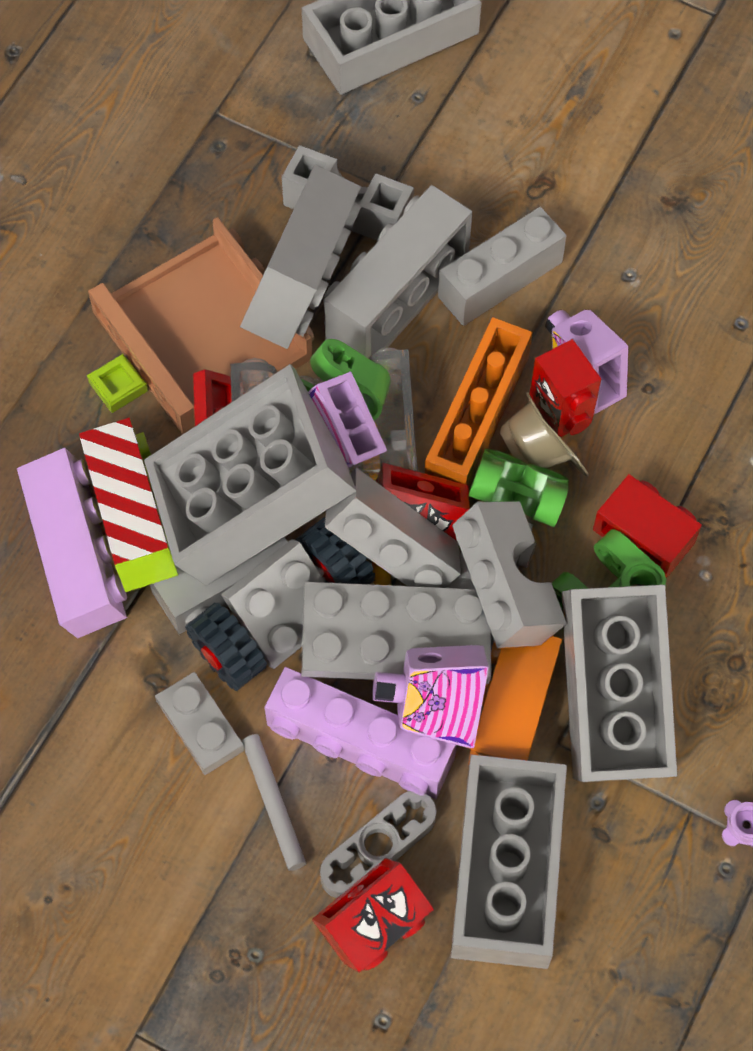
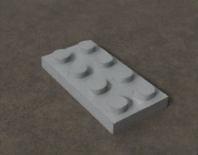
(370, 627)

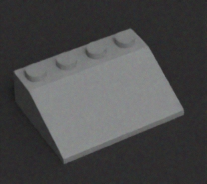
(247, 477)

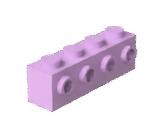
(72, 543)
(358, 733)

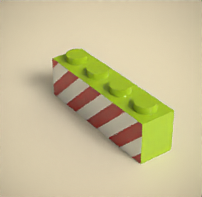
(128, 504)

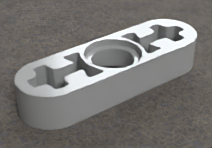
(396, 811)

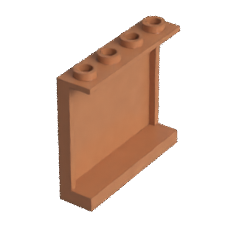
(190, 320)

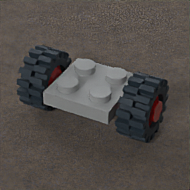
(271, 605)

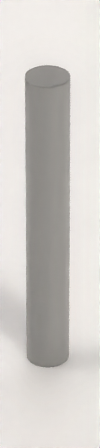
(273, 802)

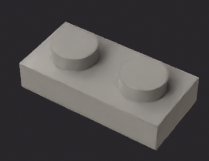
(199, 723)

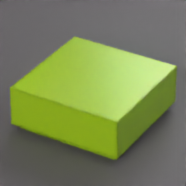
(117, 383)

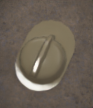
(535, 441)

